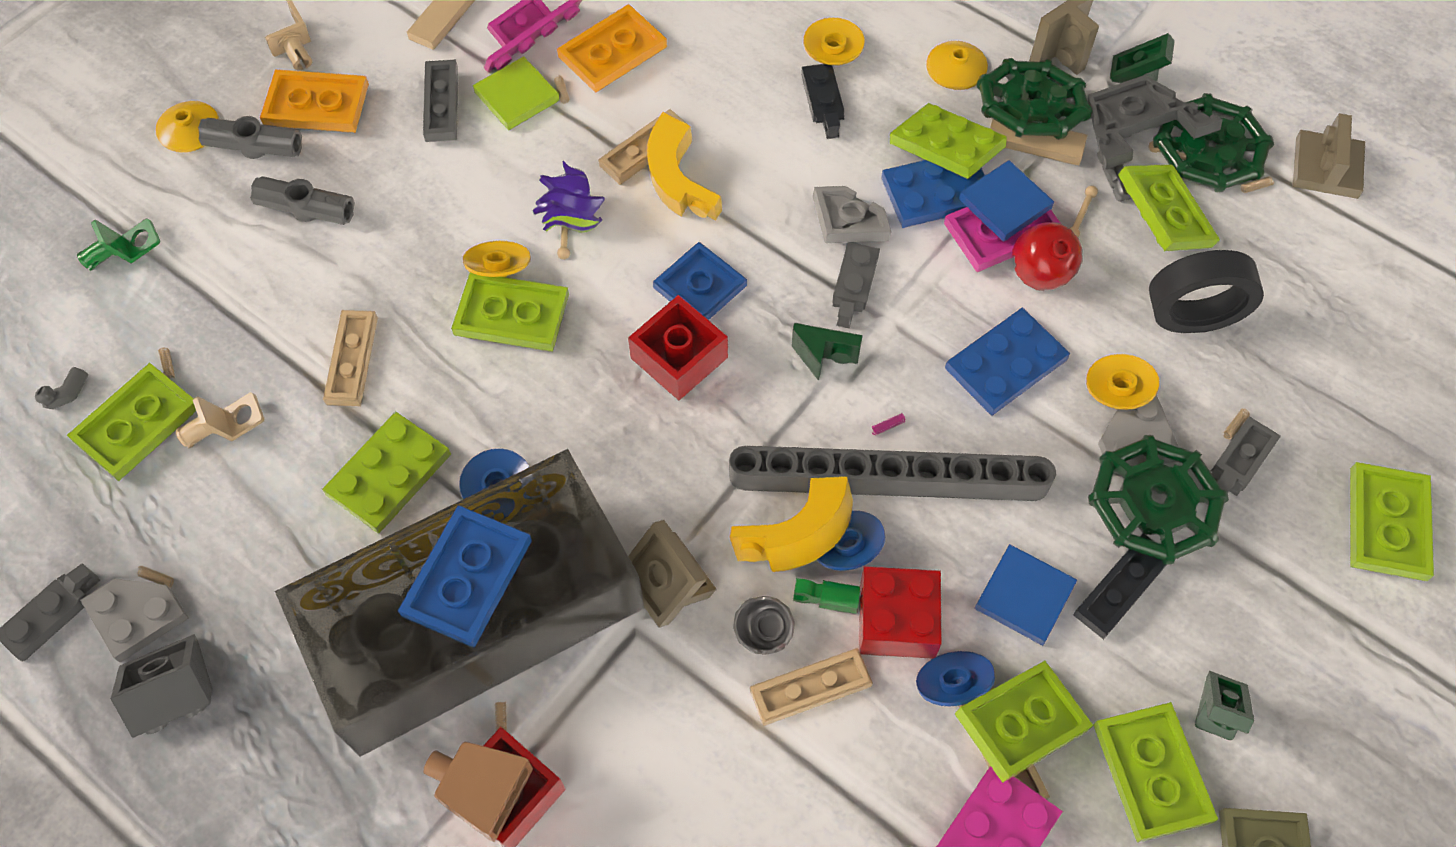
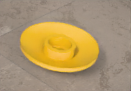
(833, 41)
(956, 65)
(179, 125)
(496, 258)
(1122, 381)

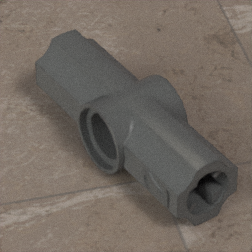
(250, 137)
(302, 200)

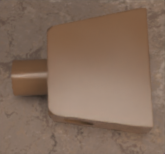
(479, 785)

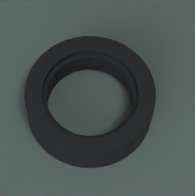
(1202, 271)

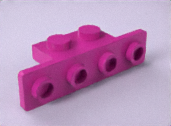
(522, 25)

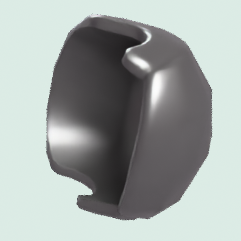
(764, 625)

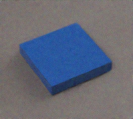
(1006, 200)
(701, 281)
(1026, 594)

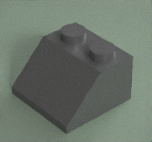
(162, 687)

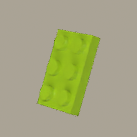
(948, 140)
(1168, 207)
(510, 311)
(133, 421)
(386, 472)
(1391, 521)
(1023, 720)
(1155, 772)

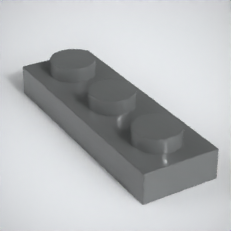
(440, 100)

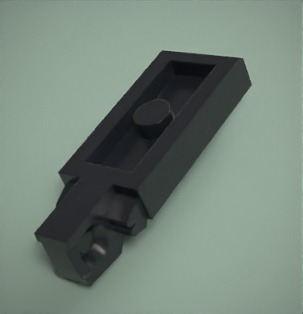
(823, 97)

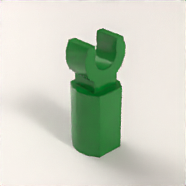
(828, 595)

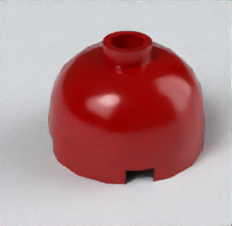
(1047, 256)

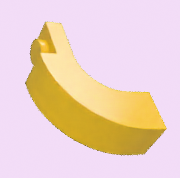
(664, 152)
(805, 535)

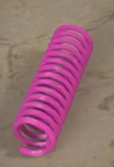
(898, 419)

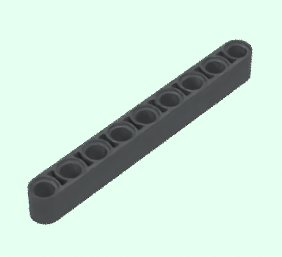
(905, 463)

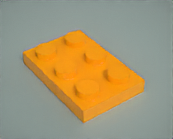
(612, 48)
(314, 100)

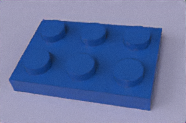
(925, 191)
(1007, 361)
(465, 576)

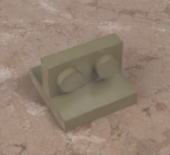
(1066, 35)
(1330, 160)
(668, 574)

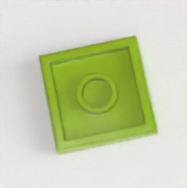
(516, 93)

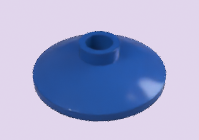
(488, 469)
(858, 545)
(955, 678)

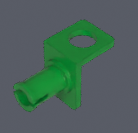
(112, 243)

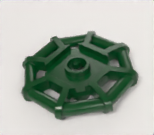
(1048, 98)
(1207, 163)
(1150, 516)

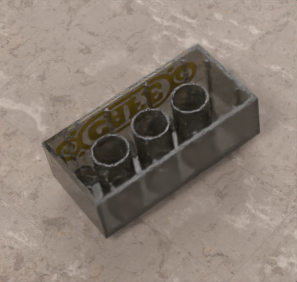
(392, 674)

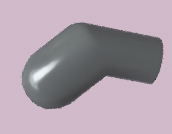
(64, 394)

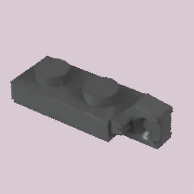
(854, 281)
(1244, 456)
(47, 612)

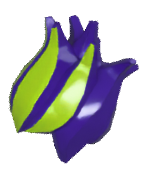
(568, 201)

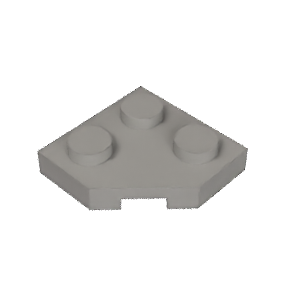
(848, 218)
(1131, 426)
(132, 614)

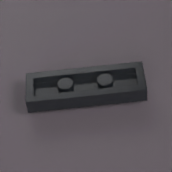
(1118, 591)

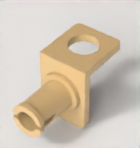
(291, 40)
(219, 421)

